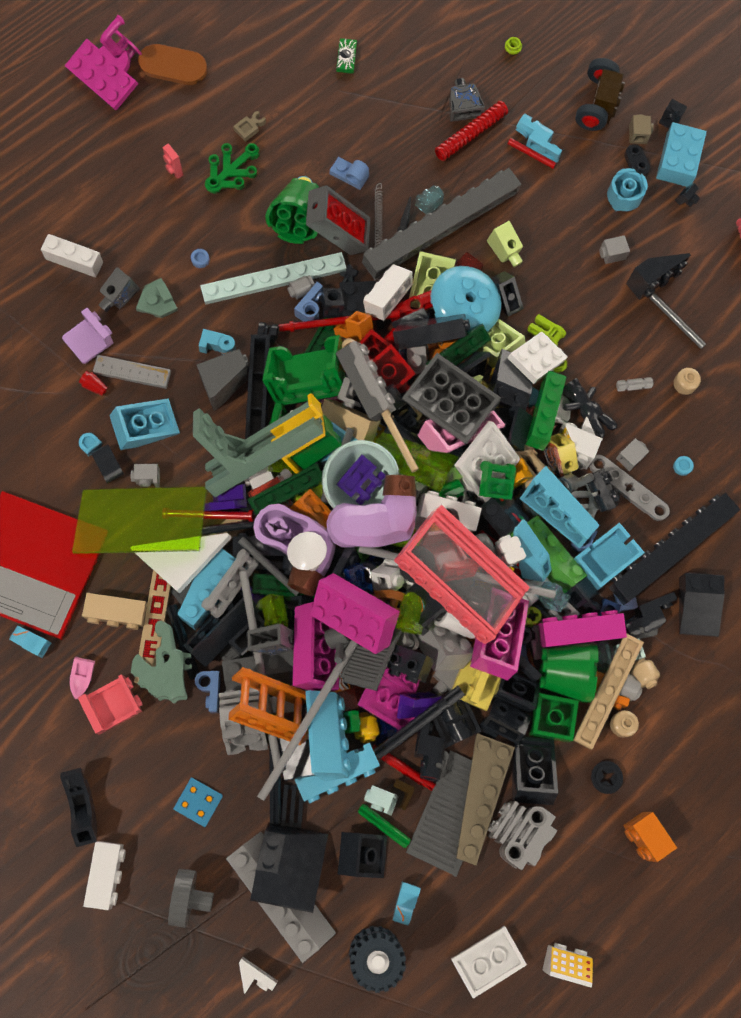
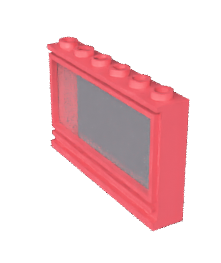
(462, 574)

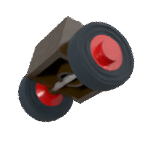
(606, 97)

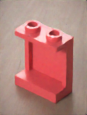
(111, 704)

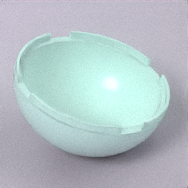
(343, 459)

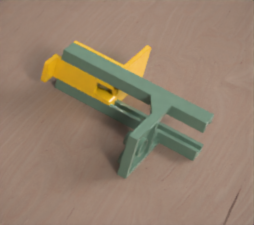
(241, 458)

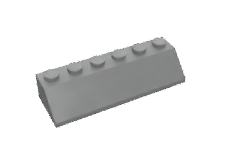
(301, 929)

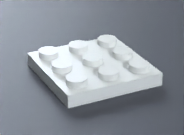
(487, 446)

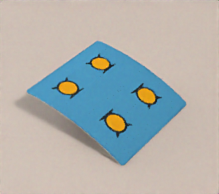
(198, 802)

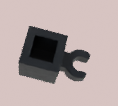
(582, 595)

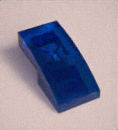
(355, 575)

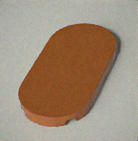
(172, 64)

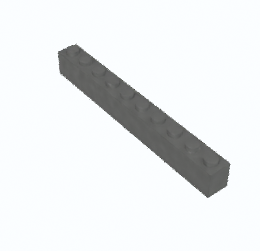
(441, 223)

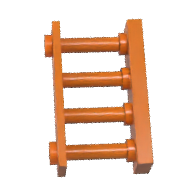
(259, 718)

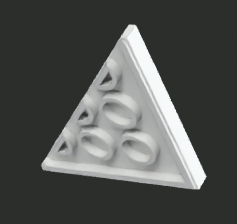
(182, 567)

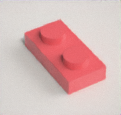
(173, 162)

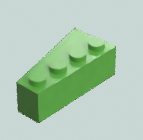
(564, 568)

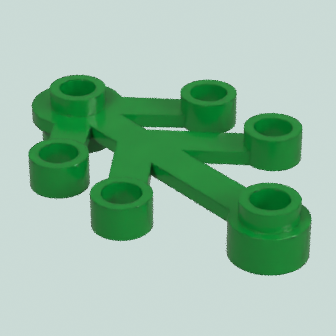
(231, 170)

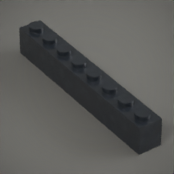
(673, 549)

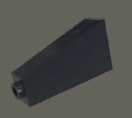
(430, 331)

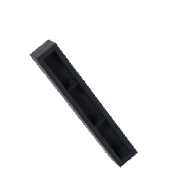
(257, 391)

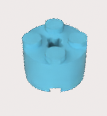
(627, 190)

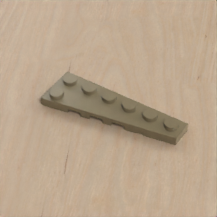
(486, 779)

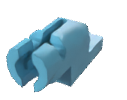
(538, 137)

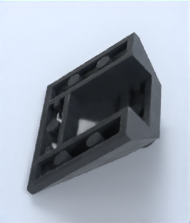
(289, 867)

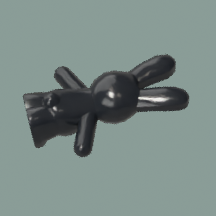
(592, 410)

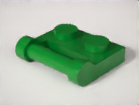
(497, 487)

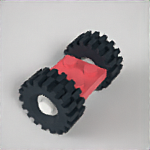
(376, 959)

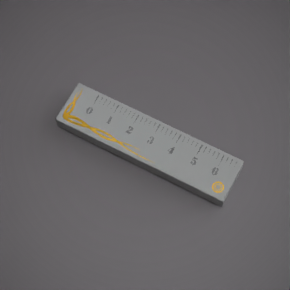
(132, 371)

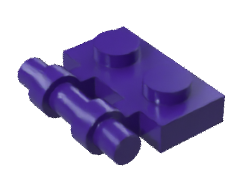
(357, 475)

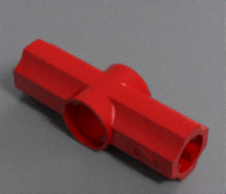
(405, 309)

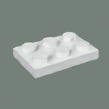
(537, 357)
(488, 962)

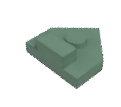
(156, 300)

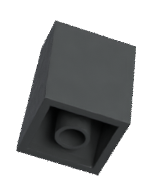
(223, 376)

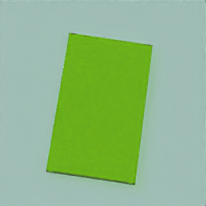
(140, 520)

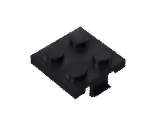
(353, 296)

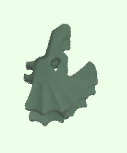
(166, 678)

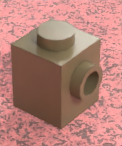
(640, 129)

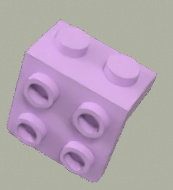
(88, 337)

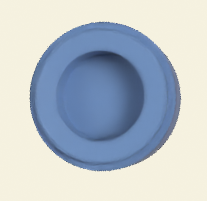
(200, 258)

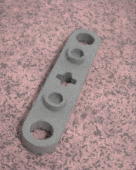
(640, 496)

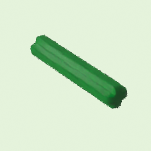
(384, 825)

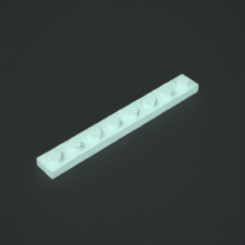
(272, 278)

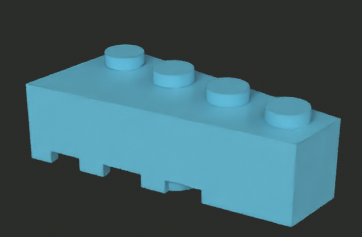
(559, 507)
(202, 586)
(361, 761)

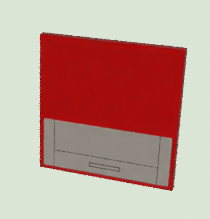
(37, 566)

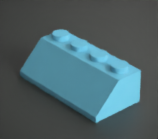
(328, 738)

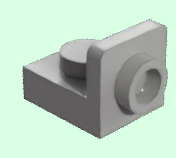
(347, 394)

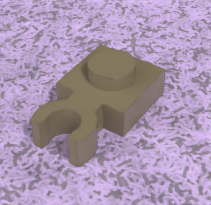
(249, 127)

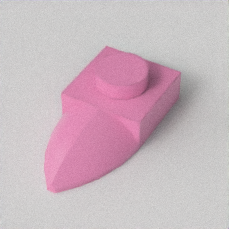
(81, 675)

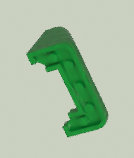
(296, 376)

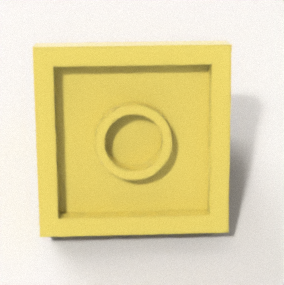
(477, 686)

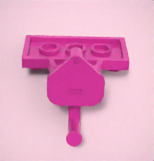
(106, 68)
(385, 700)

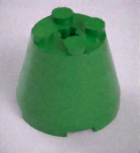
(289, 212)
(570, 670)

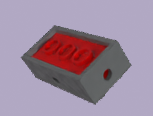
(338, 220)

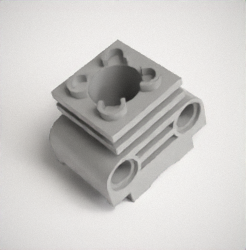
(237, 735)
(519, 831)

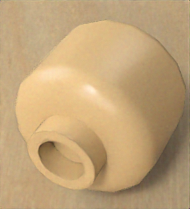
(687, 381)
(645, 673)
(624, 724)

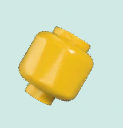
(368, 729)

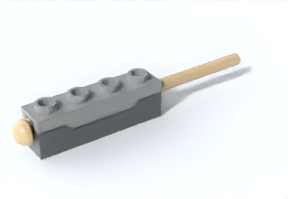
(371, 390)

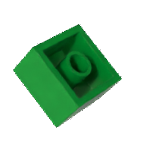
(554, 718)

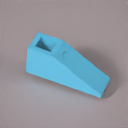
(537, 561)

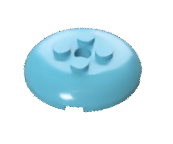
(459, 282)

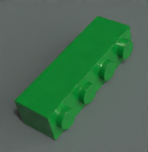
(545, 410)

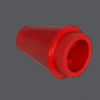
(93, 383)

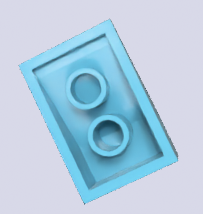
(143, 423)

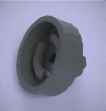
(186, 898)

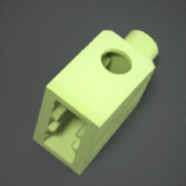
(506, 244)

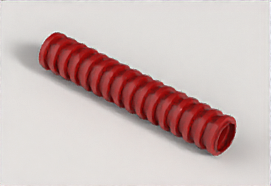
(471, 130)

